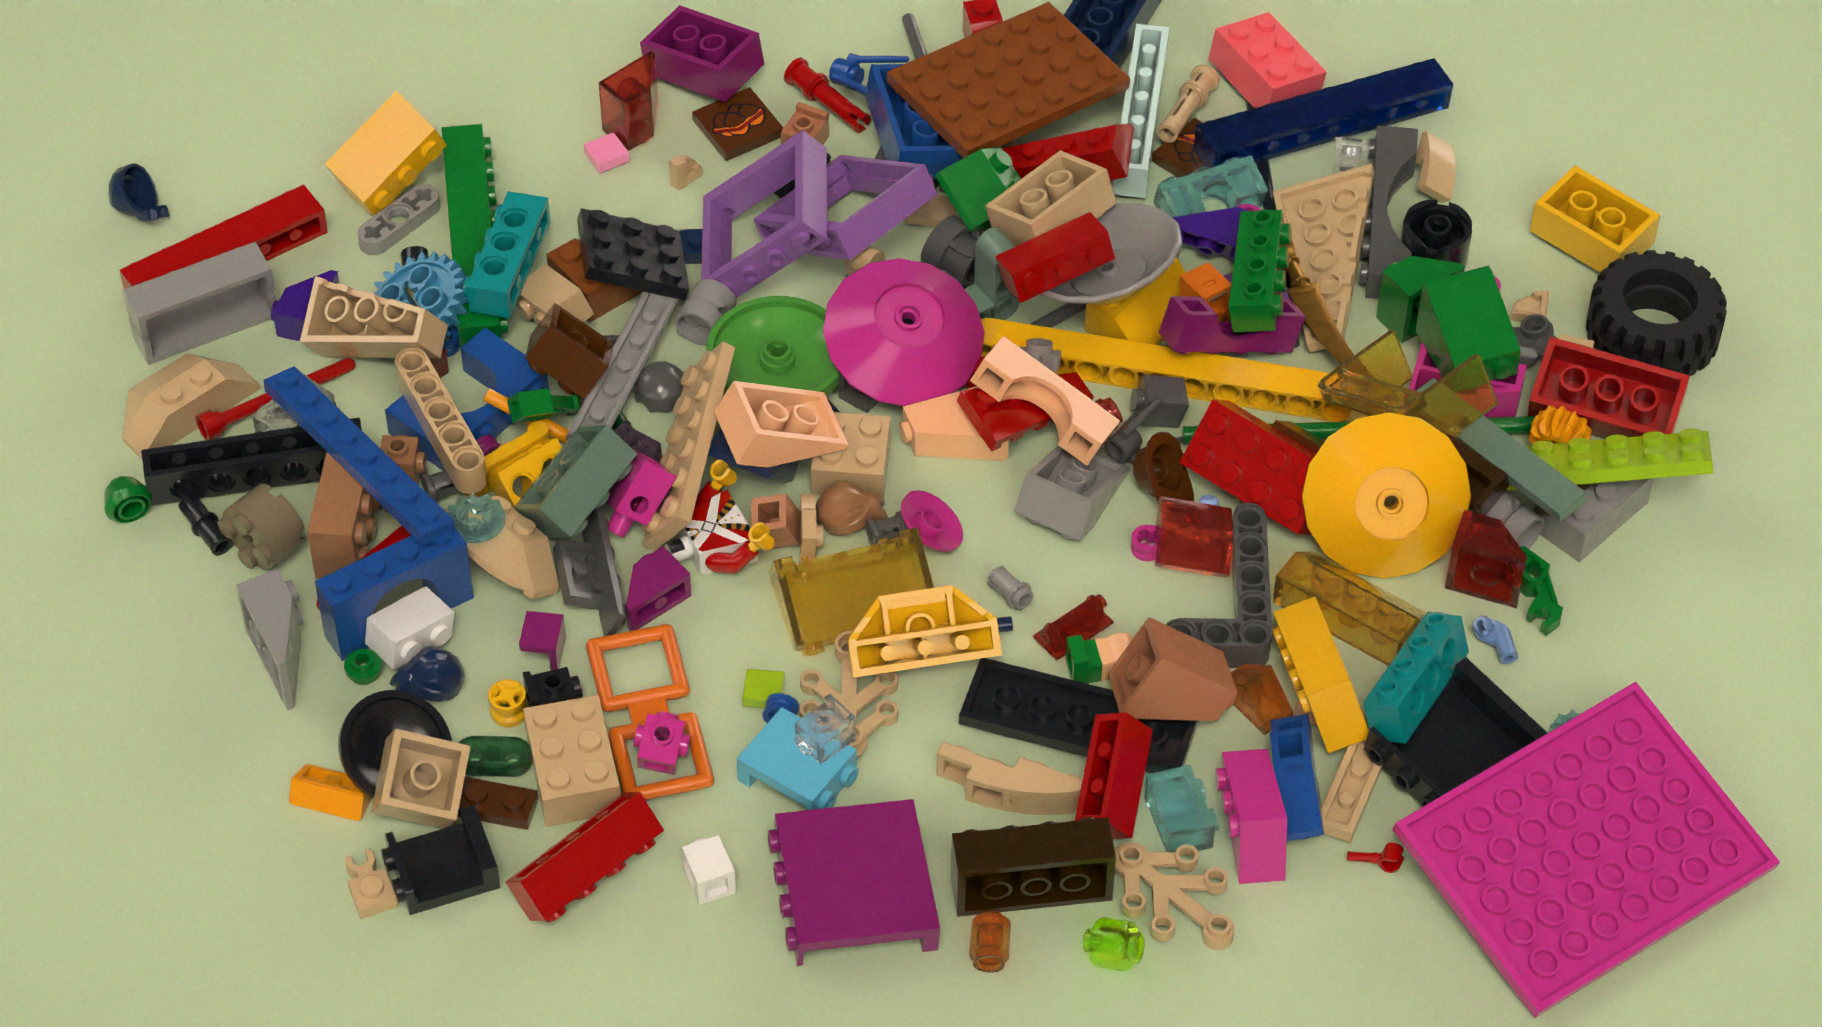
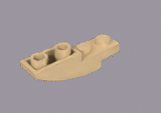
(1022, 789)

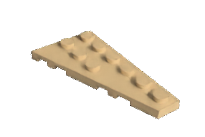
(1328, 235)

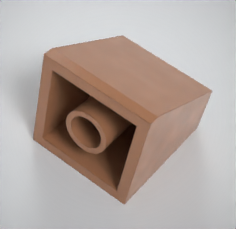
(1171, 676)

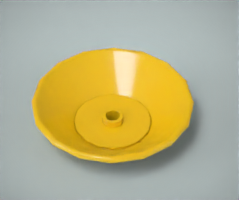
(1363, 467)

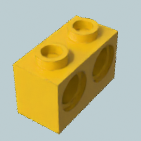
(524, 466)

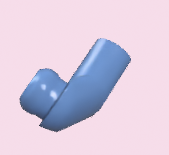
(1496, 635)

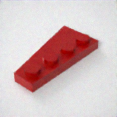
(1009, 418)

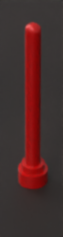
(214, 423)

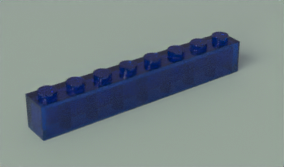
(1325, 114)

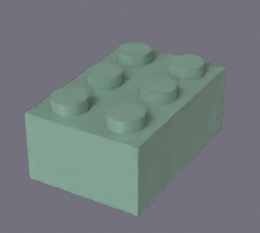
(576, 481)

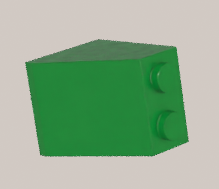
(1466, 318)

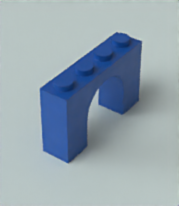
(493, 365)
(354, 590)

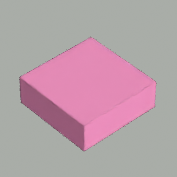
(606, 152)

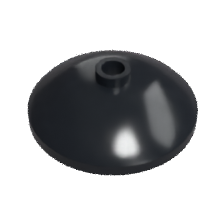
(372, 721)

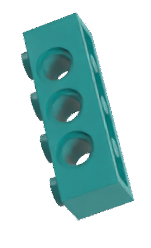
(507, 254)
(1416, 676)

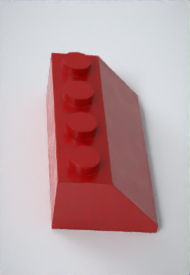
(1102, 146)

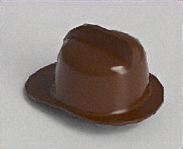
(1159, 470)

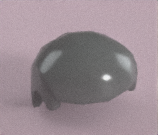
(659, 386)

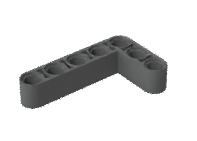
(1250, 633)

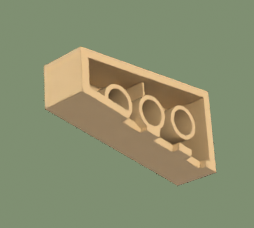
(365, 325)

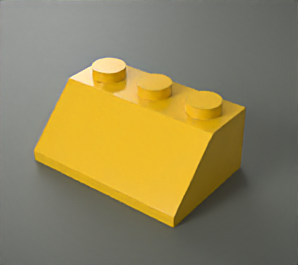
(385, 154)
(1139, 315)

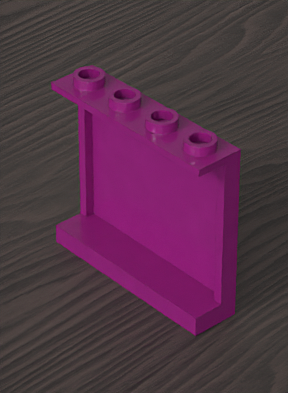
(853, 877)

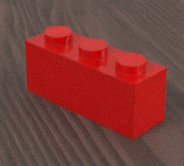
(1055, 257)
(1115, 772)

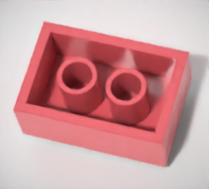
(1264, 61)

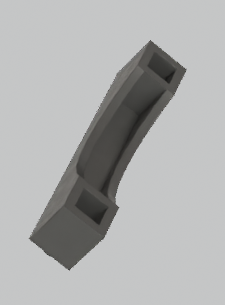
(1394, 164)

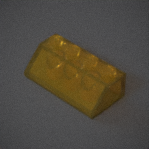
(1351, 605)

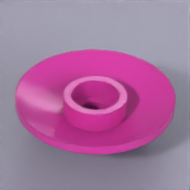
(935, 520)

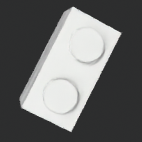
(409, 626)

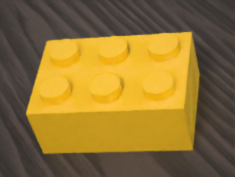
(1593, 220)

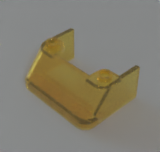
(1374, 381)

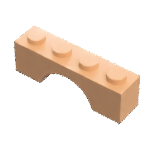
(1014, 374)

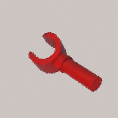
(1389, 860)

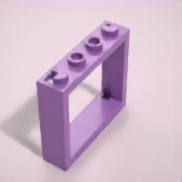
(796, 159)
(901, 188)

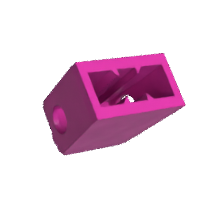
(638, 494)

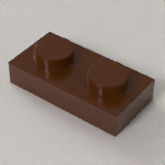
(499, 802)

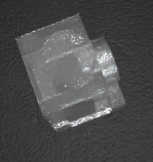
(825, 730)

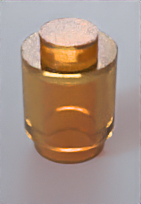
(990, 941)

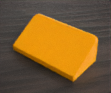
(328, 792)

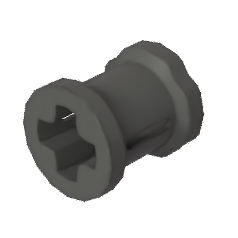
(438, 485)
(875, 528)

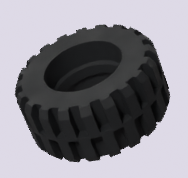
(1663, 285)

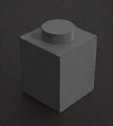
(1173, 396)

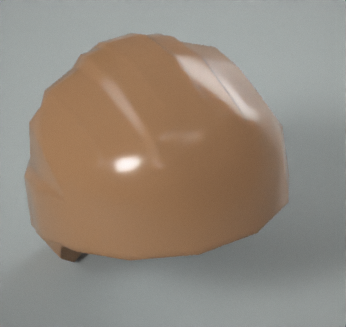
(846, 507)

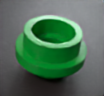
(366, 673)

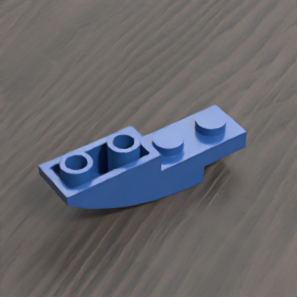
(1297, 776)

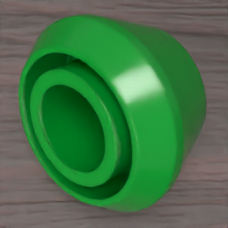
(126, 499)

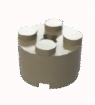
(262, 527)

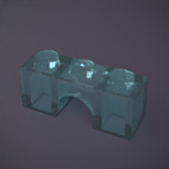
(1232, 182)

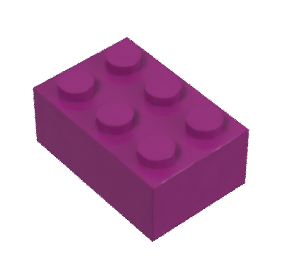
(704, 53)

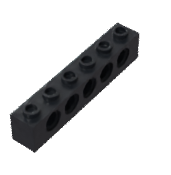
(233, 464)

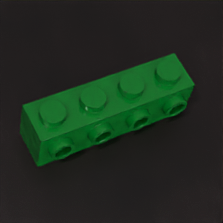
(1259, 271)

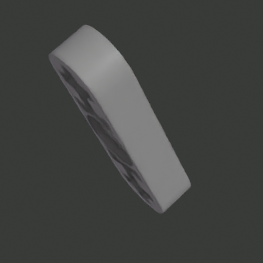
(392, 233)

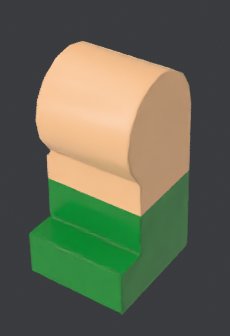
(1094, 658)

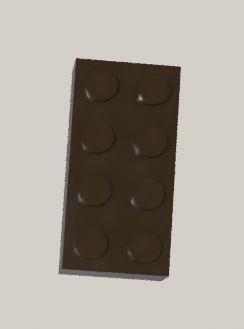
(1032, 866)

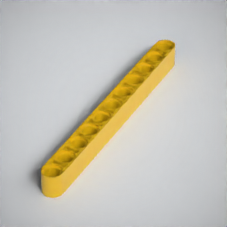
(1205, 375)

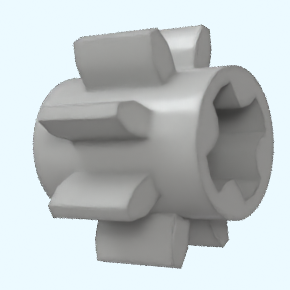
(1043, 352)

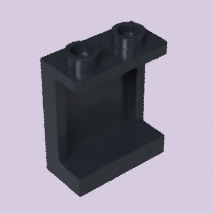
(442, 864)

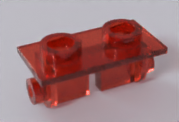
(1084, 620)

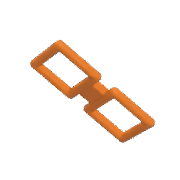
(650, 702)

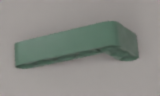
(988, 290)

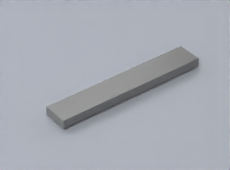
(626, 361)

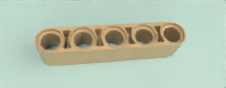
(441, 420)

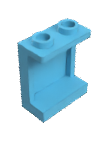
(781, 765)

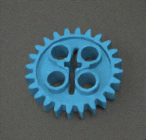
(435, 285)

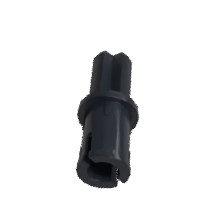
(204, 524)

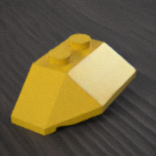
(921, 631)

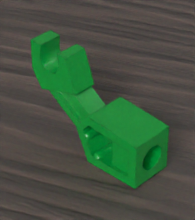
(540, 405)
(1545, 602)

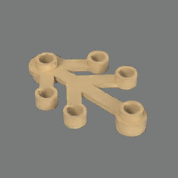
(849, 698)
(1171, 889)

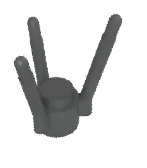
(1127, 439)

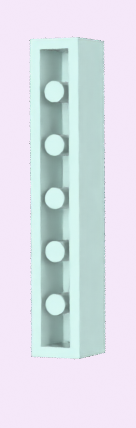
(1143, 105)

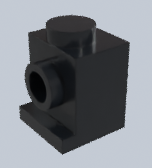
(551, 687)

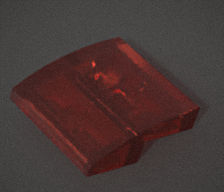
(1194, 537)

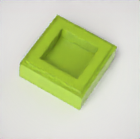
(760, 685)

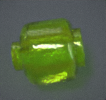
(1114, 944)

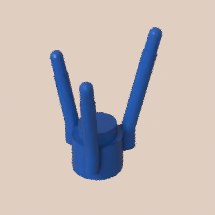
(850, 74)

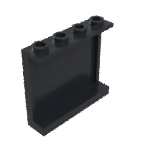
(1457, 739)

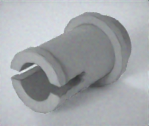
(1017, 593)

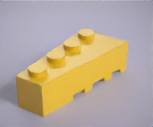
(1320, 672)

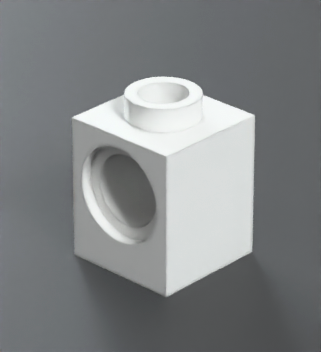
(708, 869)

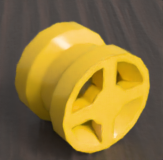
(509, 693)

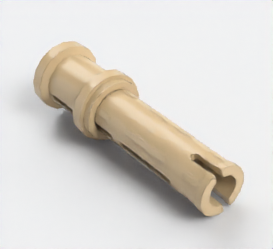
(1192, 96)

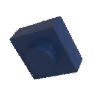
(692, 245)

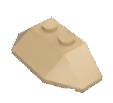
(168, 401)
(517, 554)

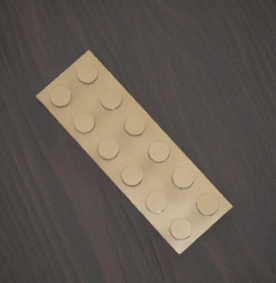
(689, 443)

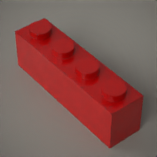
(585, 857)

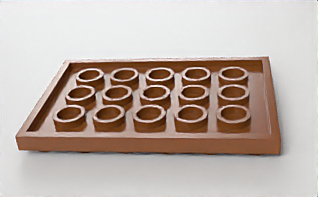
(1007, 80)

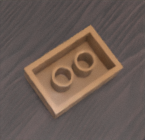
(340, 520)

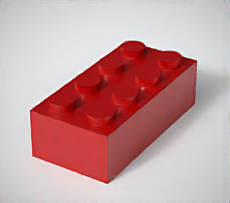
(1608, 390)
(1251, 462)

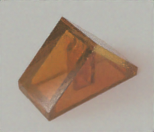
(1260, 696)

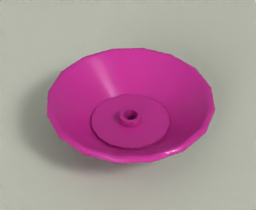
(895, 359)

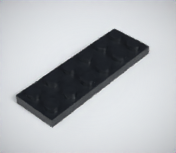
(1059, 713)

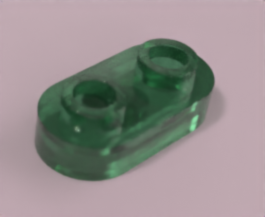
(494, 756)

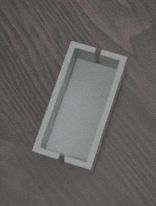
(200, 303)

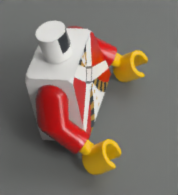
(718, 532)

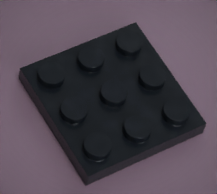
(632, 254)

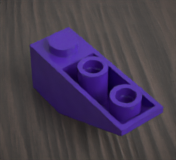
(1211, 231)

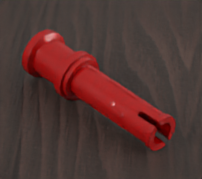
(817, 87)

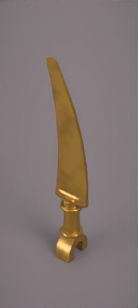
(1310, 302)

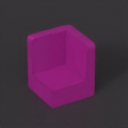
(545, 635)

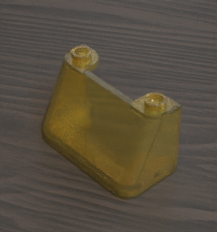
(836, 590)

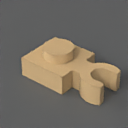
(810, 533)
(370, 887)

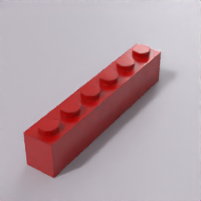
(273, 225)

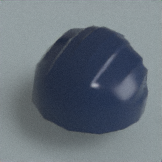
(135, 194)
(431, 675)

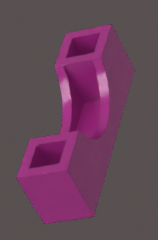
(1195, 327)

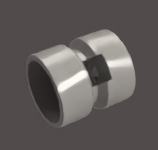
(703, 309)
(1521, 522)

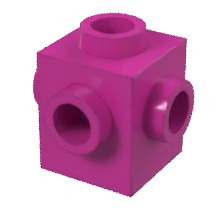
(661, 742)

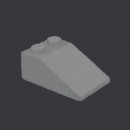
(1068, 493)
(273, 628)

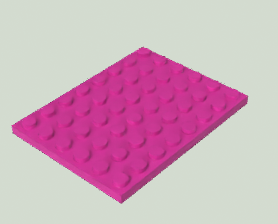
(1585, 848)

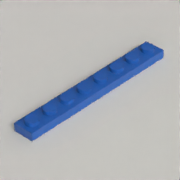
(359, 455)

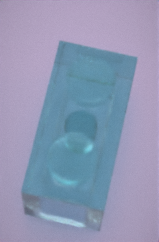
(1180, 809)

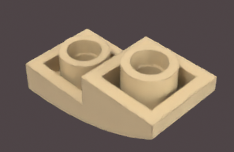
(1438, 167)

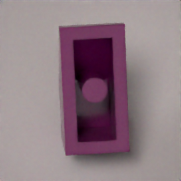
(655, 587)

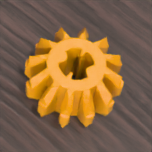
(1558, 426)

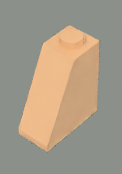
(943, 430)

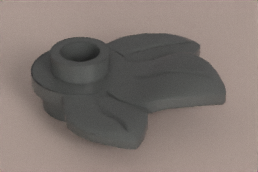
(1533, 338)

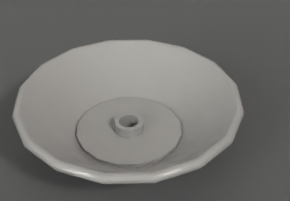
(1143, 247)

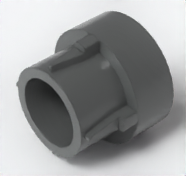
(952, 249)

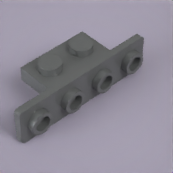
(589, 573)

